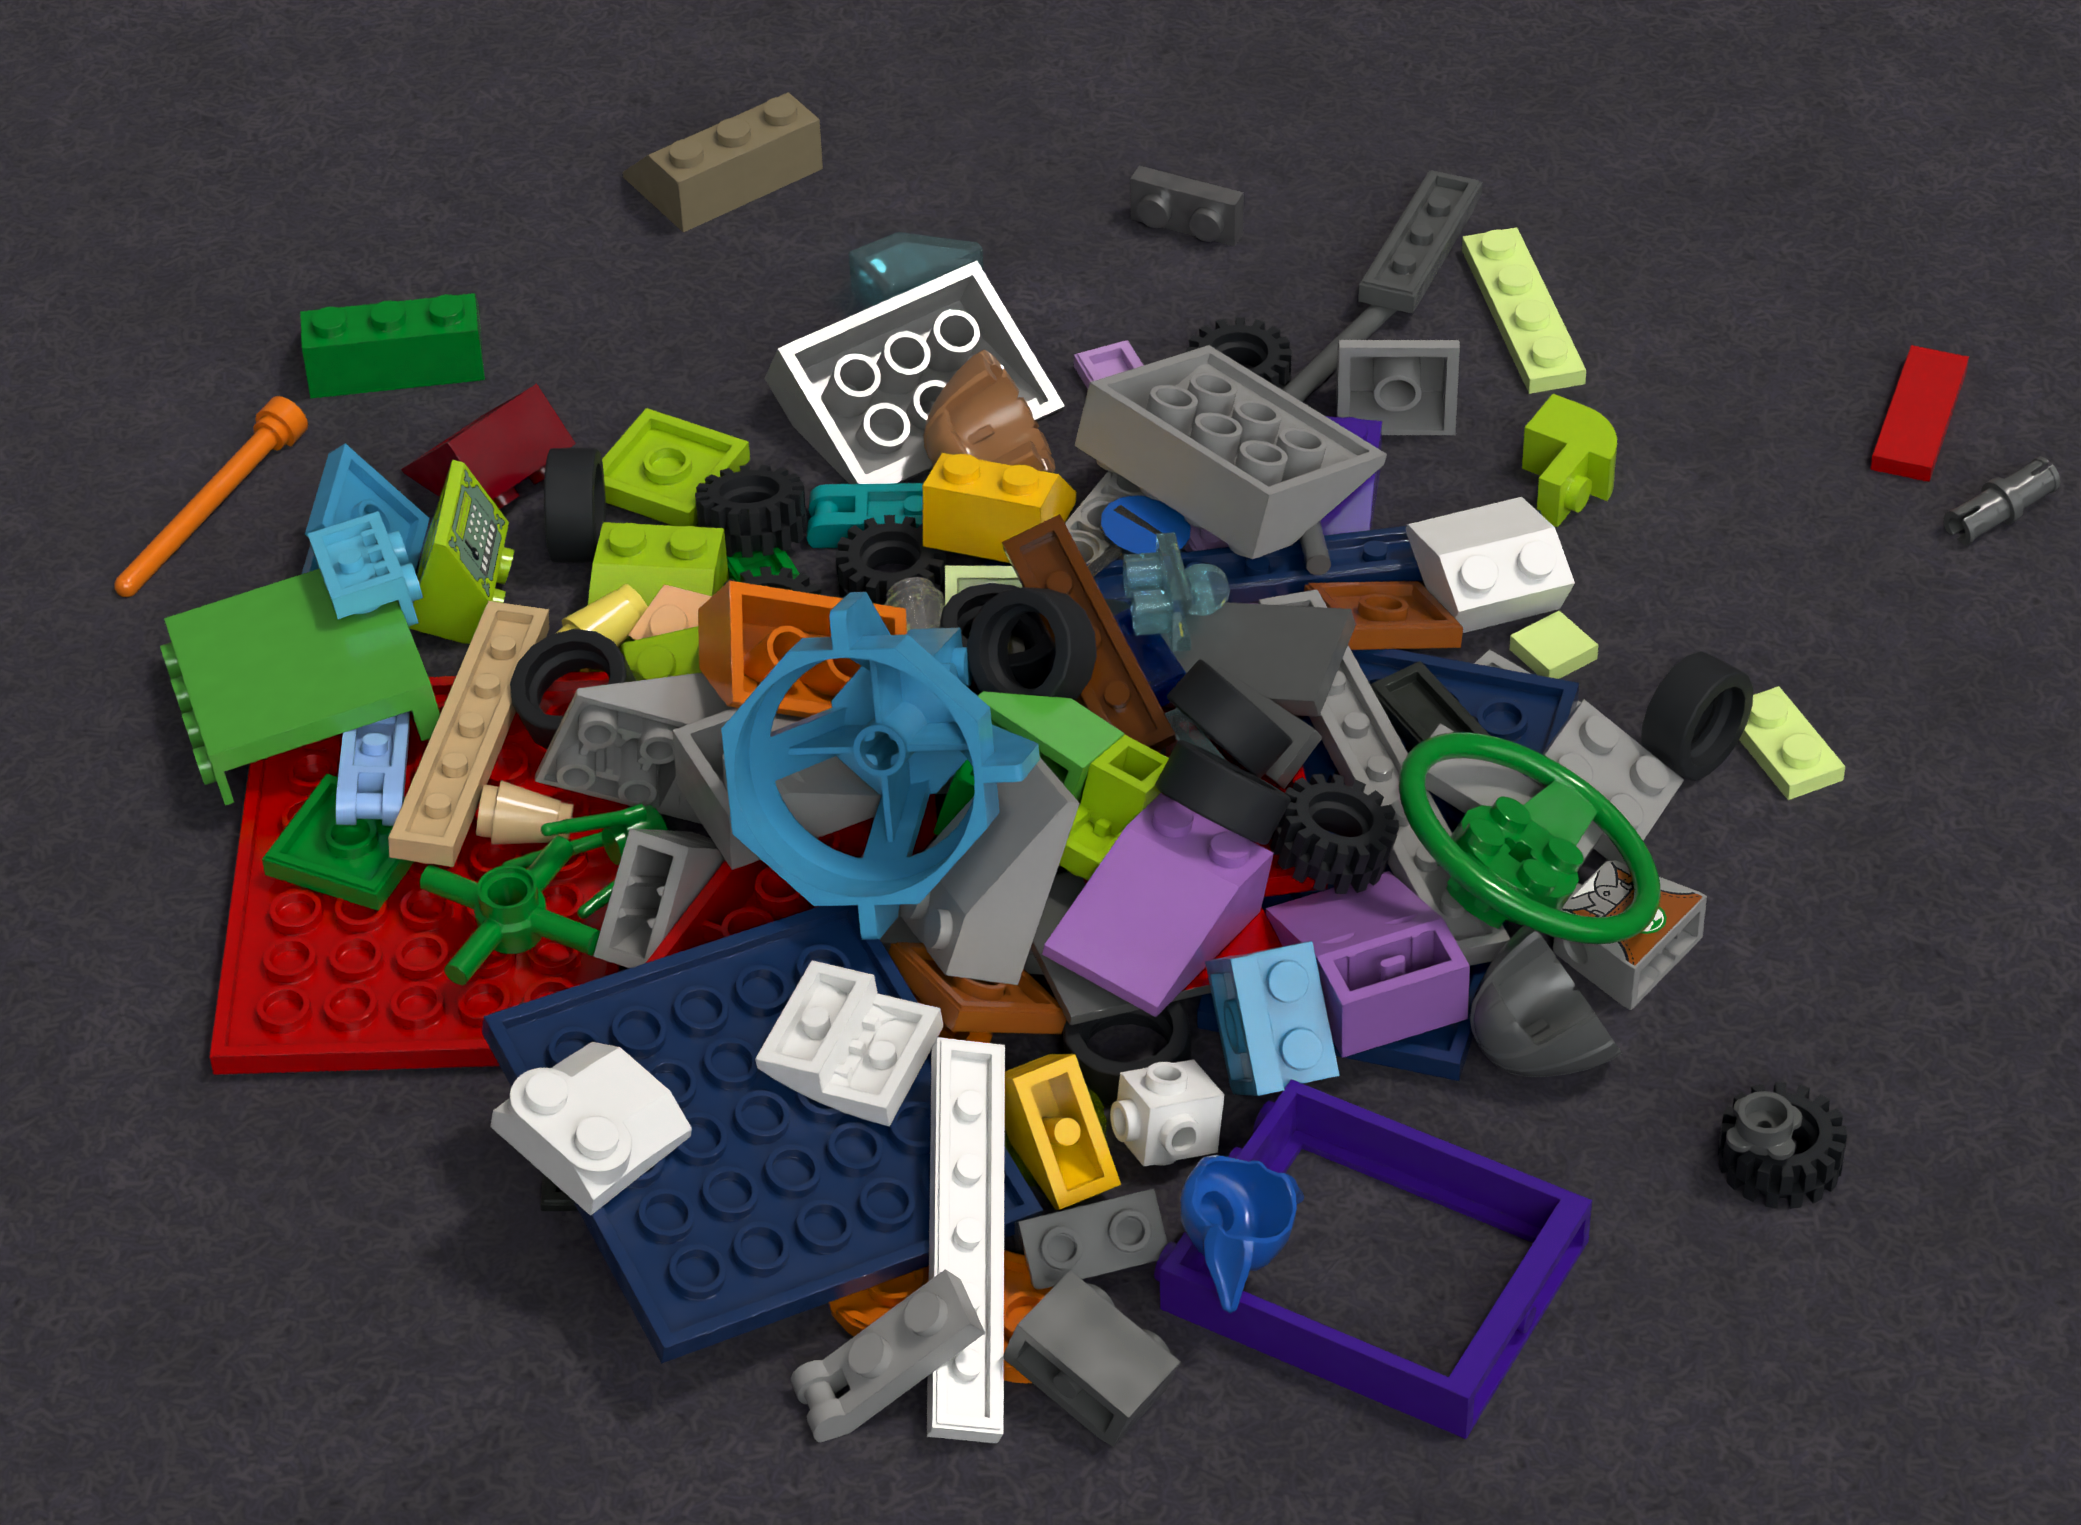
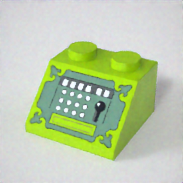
(461, 559)

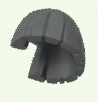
(1532, 1016)

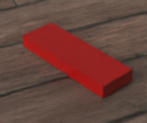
(1919, 413)

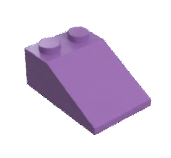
(1161, 905)

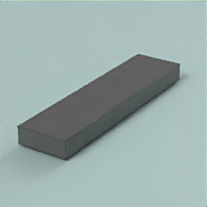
(1420, 242)

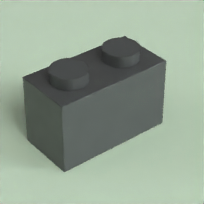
(1091, 1358)

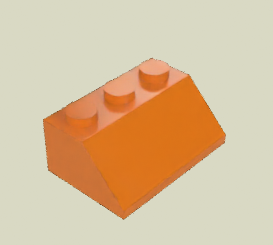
(753, 627)

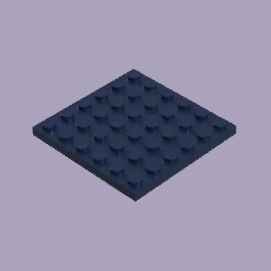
(772, 1191)

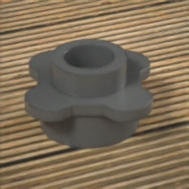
(1764, 1125)

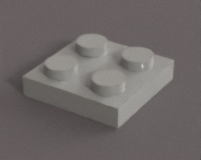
(1616, 768)

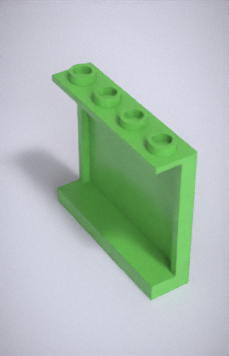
(287, 672)

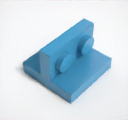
(355, 489)
(1272, 1019)

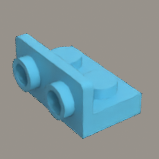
(365, 567)

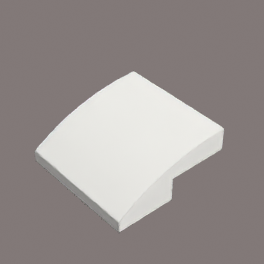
(849, 1043)

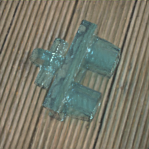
(1167, 592)

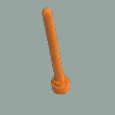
(276, 425)

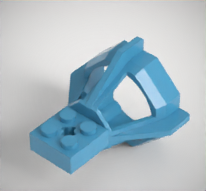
(902, 730)

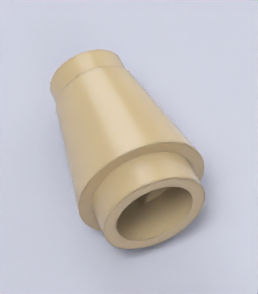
(516, 814)

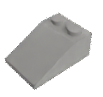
(993, 898)

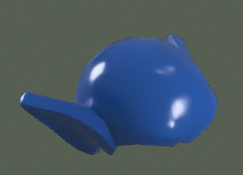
(1237, 1218)

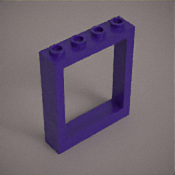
(1431, 1169)

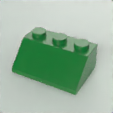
(392, 345)

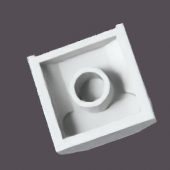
(592, 1122)

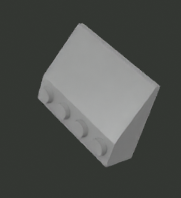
(872, 378)
(1224, 448)

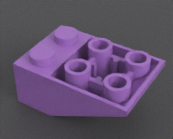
(1380, 962)

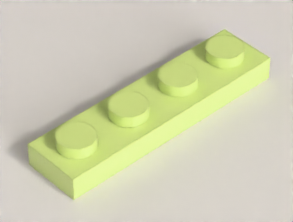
(1523, 310)

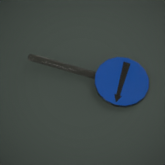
(1132, 528)

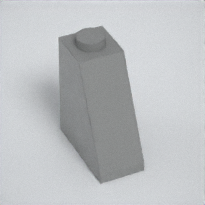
(652, 890)

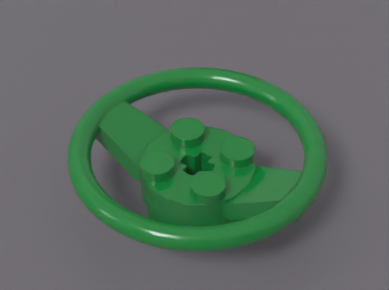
(1524, 858)

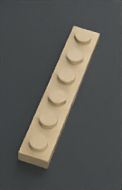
(466, 738)

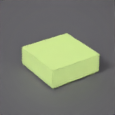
(1553, 646)

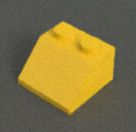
(981, 503)

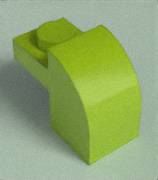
(1573, 455)
(1114, 793)

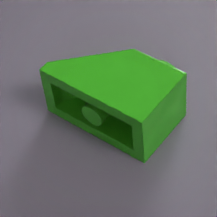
(1064, 729)

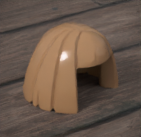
(985, 418)

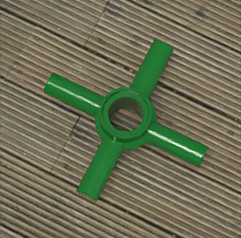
(509, 910)

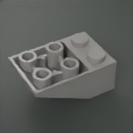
(621, 741)
(819, 797)

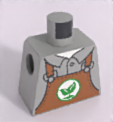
(1636, 965)

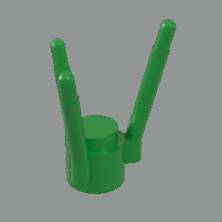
(613, 838)

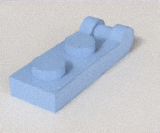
(373, 771)

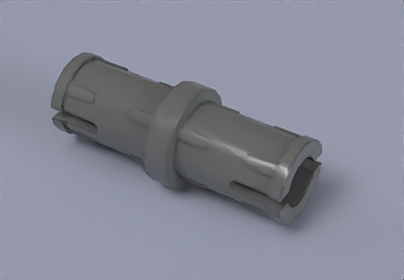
(2002, 500)

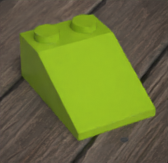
(656, 556)

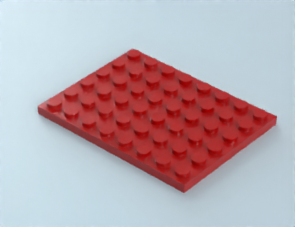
(366, 988)

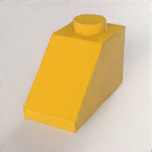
(1058, 1130)

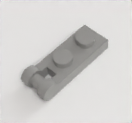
(887, 1357)

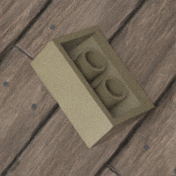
(731, 162)

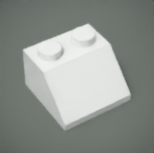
(1492, 563)

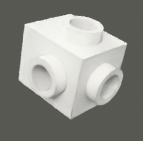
(1167, 1112)

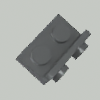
(1092, 1238)

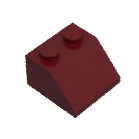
(498, 447)

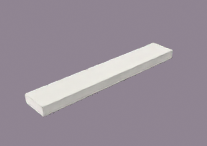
(968, 1230)

